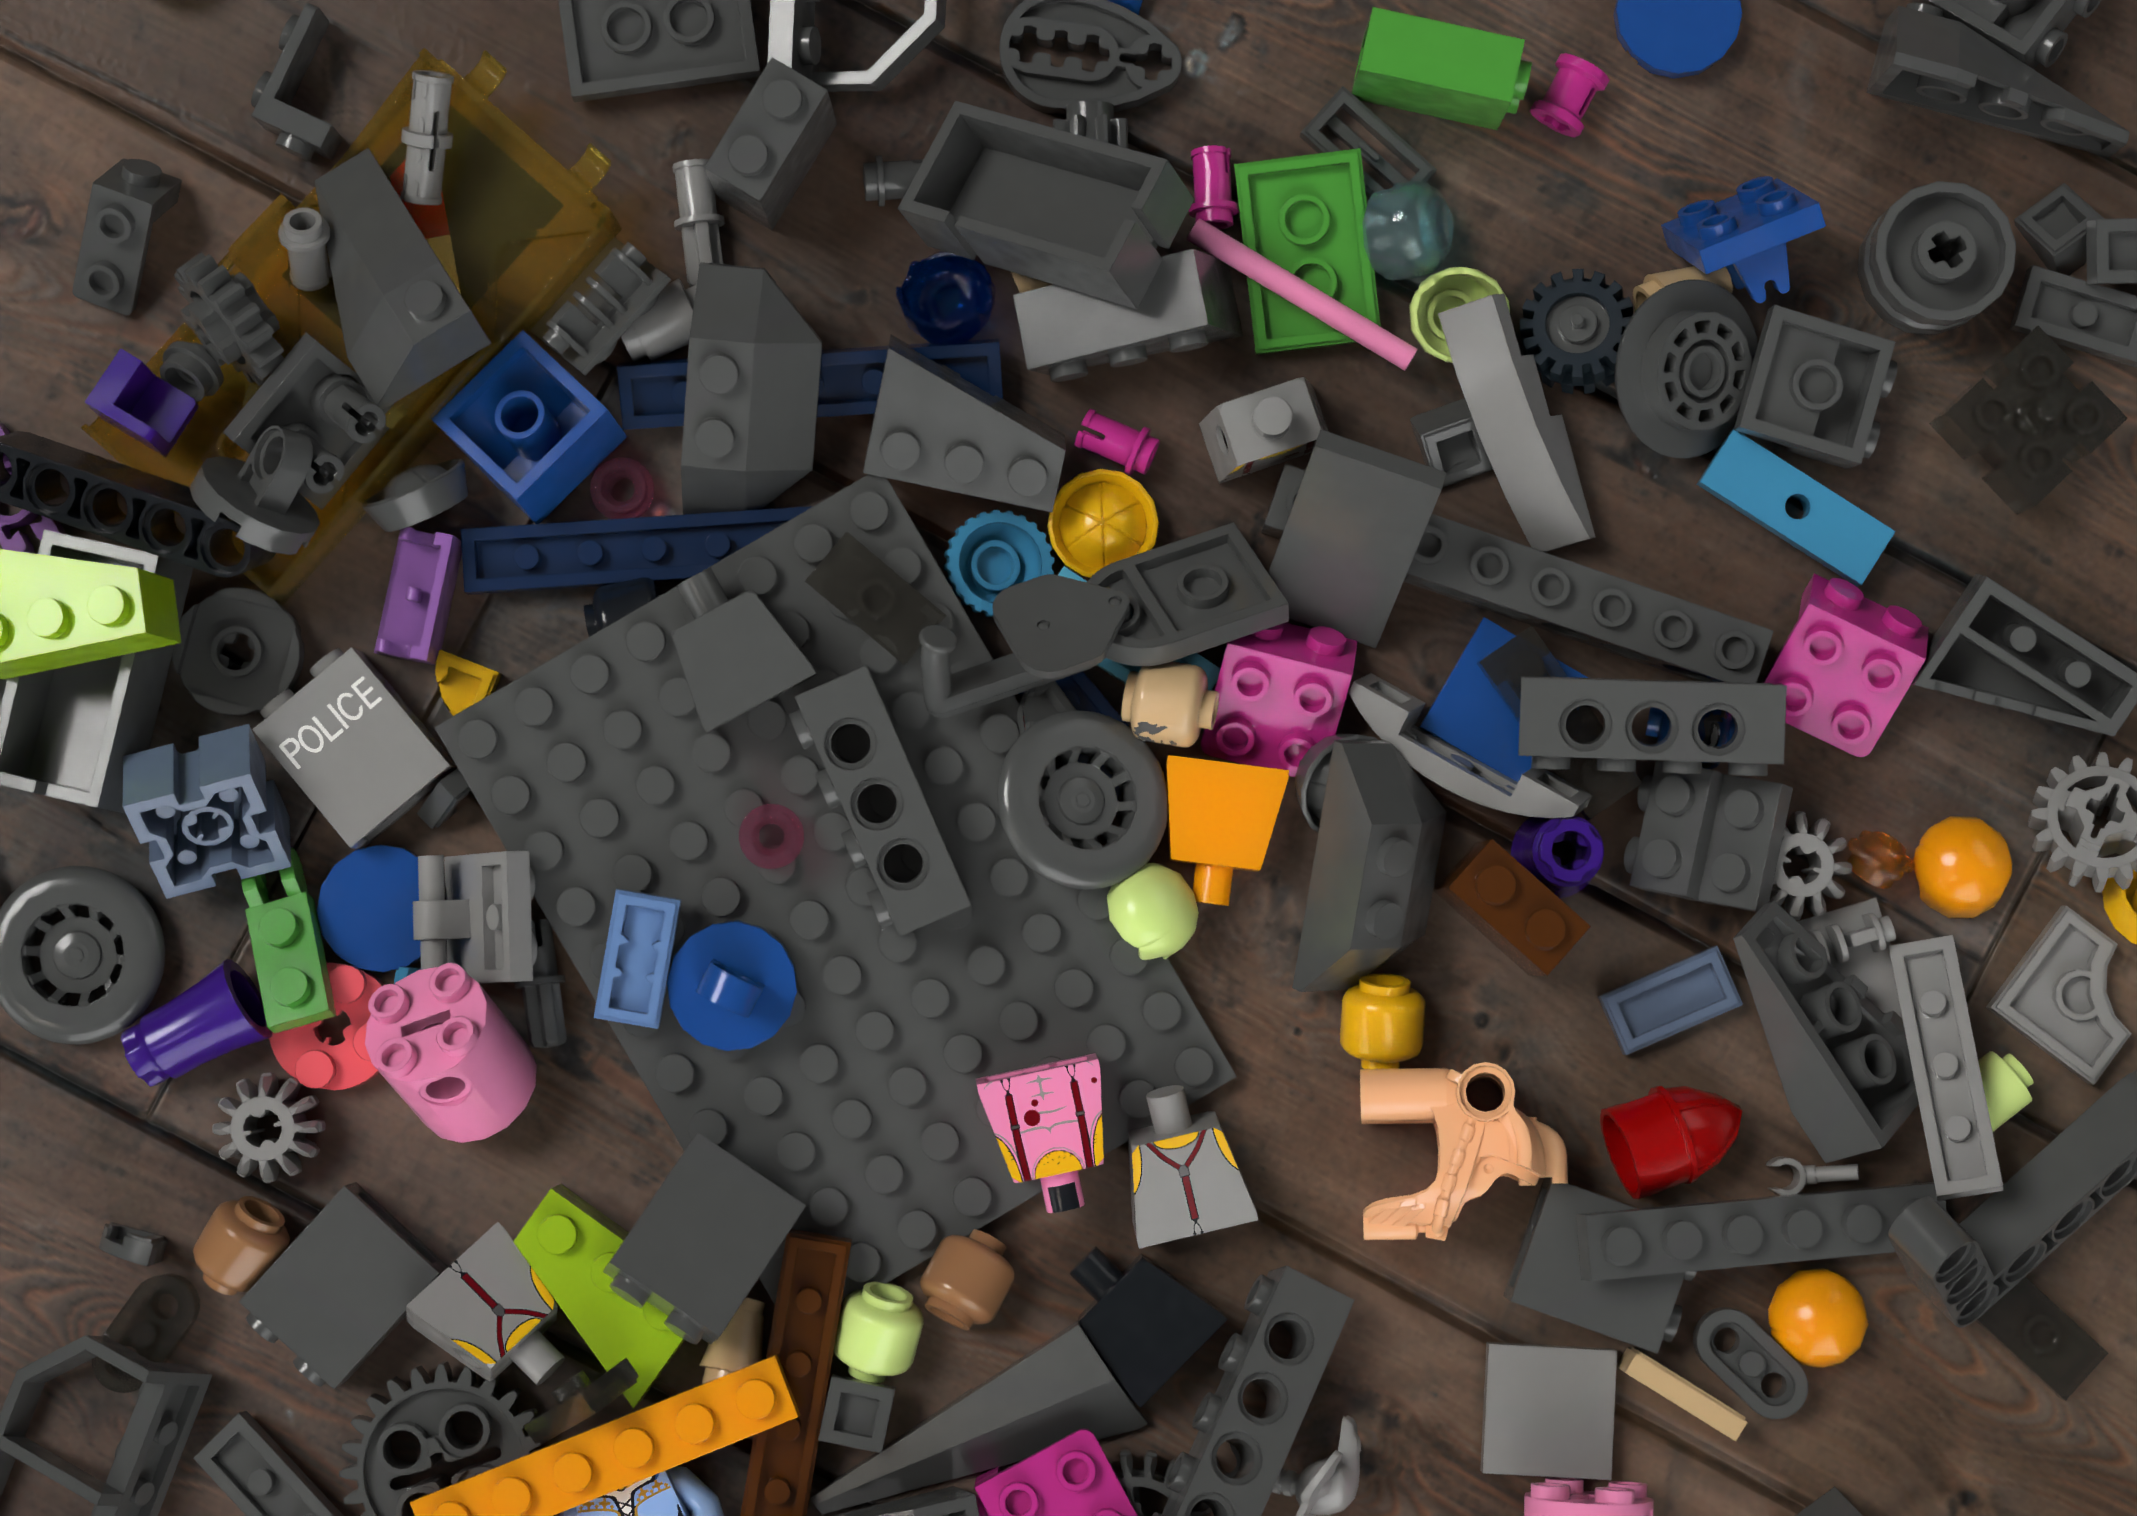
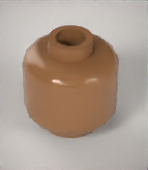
(240, 1244)
(967, 1279)

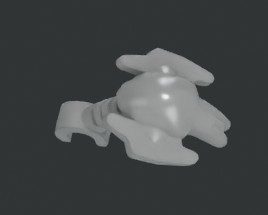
(1323, 1485)

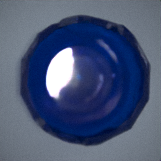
(946, 298)

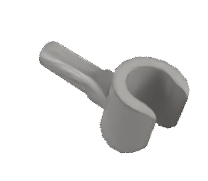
(1812, 1174)

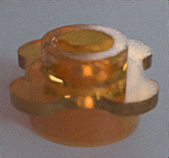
(1879, 858)

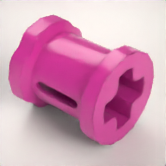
(1569, 95)

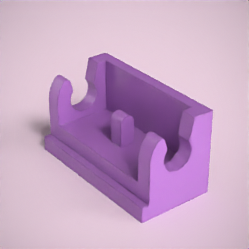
(419, 596)

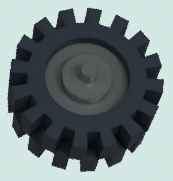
(1575, 329)

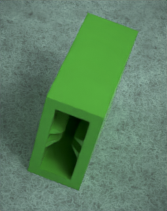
(1440, 69)

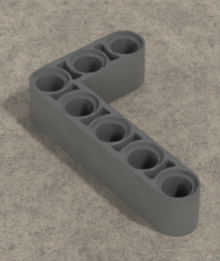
(2015, 1229)

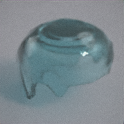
(1407, 230)

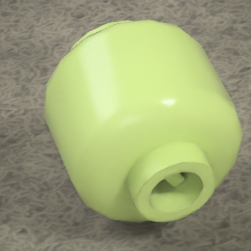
(878, 1331)

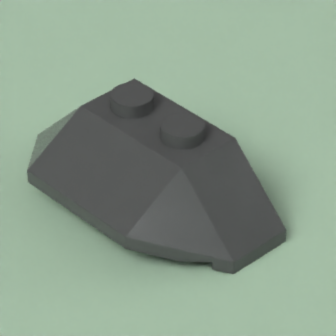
(746, 392)
(1369, 866)

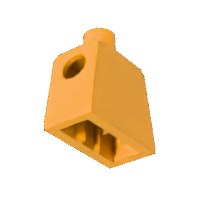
(1220, 819)

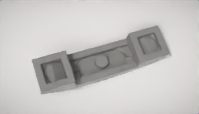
(1393, 718)

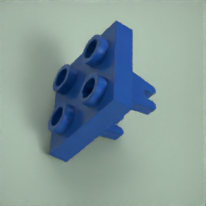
(1745, 233)

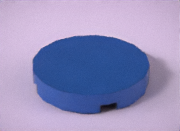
(1677, 35)
(369, 908)

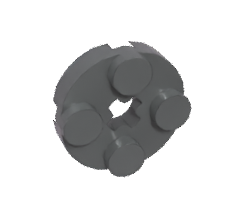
(220, 620)

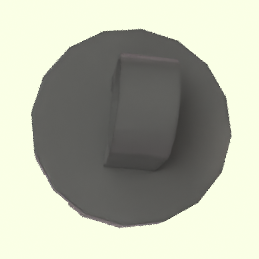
(262, 491)

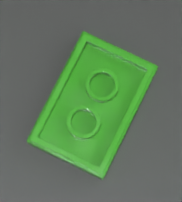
(1310, 222)

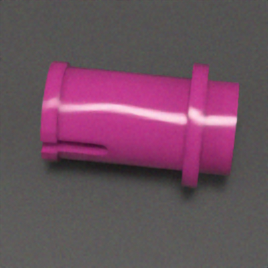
(1213, 186)
(1121, 442)

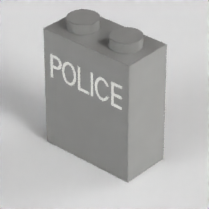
(353, 746)

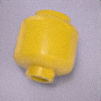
(1382, 1021)

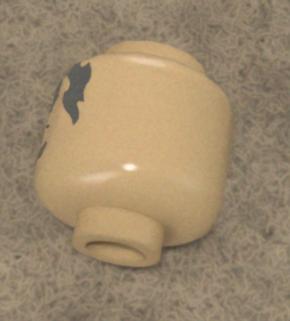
(1169, 703)

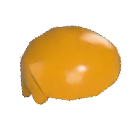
(1962, 867)
(1818, 1317)

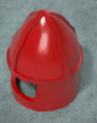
(1668, 1137)

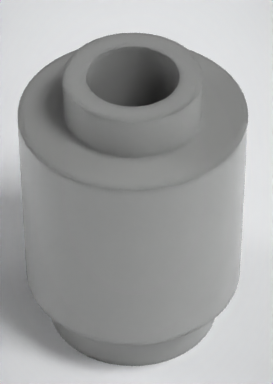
(664, 325)

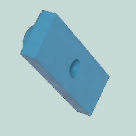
(1830, 527)

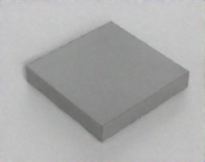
(1548, 1411)

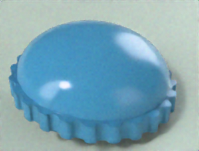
(993, 555)

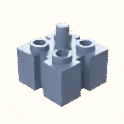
(206, 811)

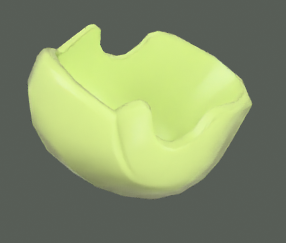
(1443, 292)
(1154, 911)

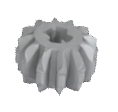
(1820, 871)
(245, 1134)

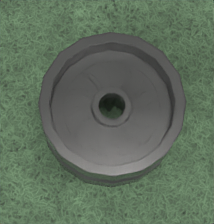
(1966, 235)

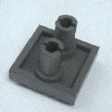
(327, 403)

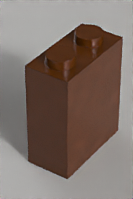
(1512, 908)

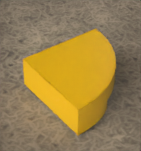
(463, 681)

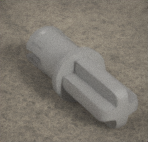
(697, 216)

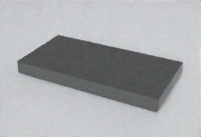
(1353, 536)

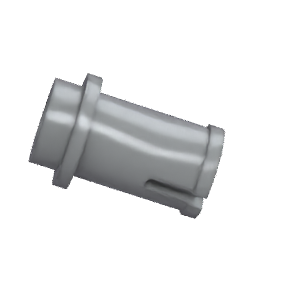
(305, 238)

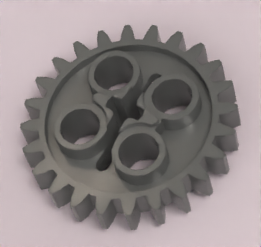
(429, 1414)

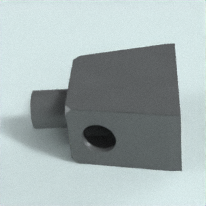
(734, 652)

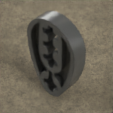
(1120, 37)

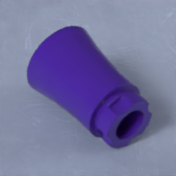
(1534, 845)
(197, 1026)

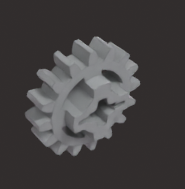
(2074, 810)

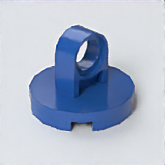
(732, 985)

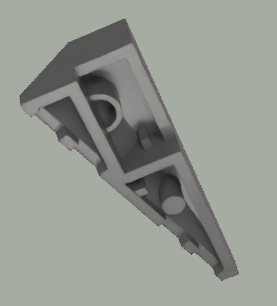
(998, 1423)

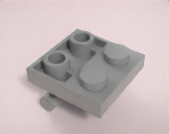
(480, 912)

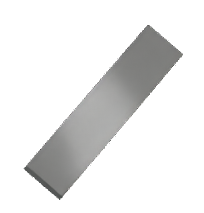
(1515, 426)

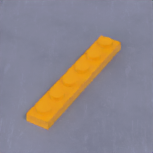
(624, 1448)

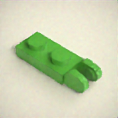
(288, 951)

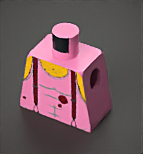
(1048, 1124)

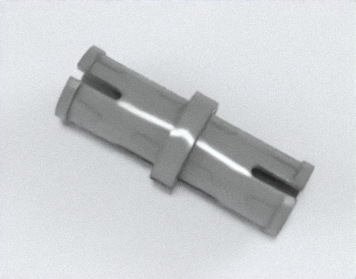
(427, 137)

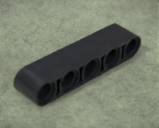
(95, 508)

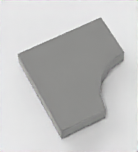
(2061, 996)

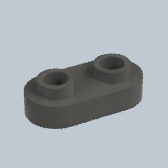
(1749, 1361)

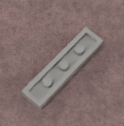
(1945, 1068)

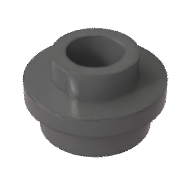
(191, 370)

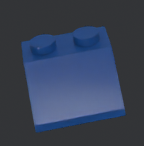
(530, 427)

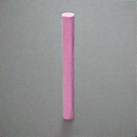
(1302, 294)

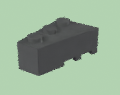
(1182, 311)
(957, 437)
(2025, 661)

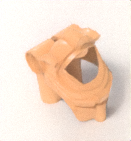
(1471, 1145)

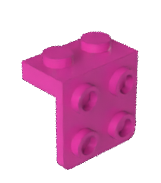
(1847, 664)
(1280, 695)
(1056, 1481)

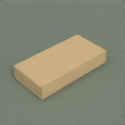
(1682, 1393)

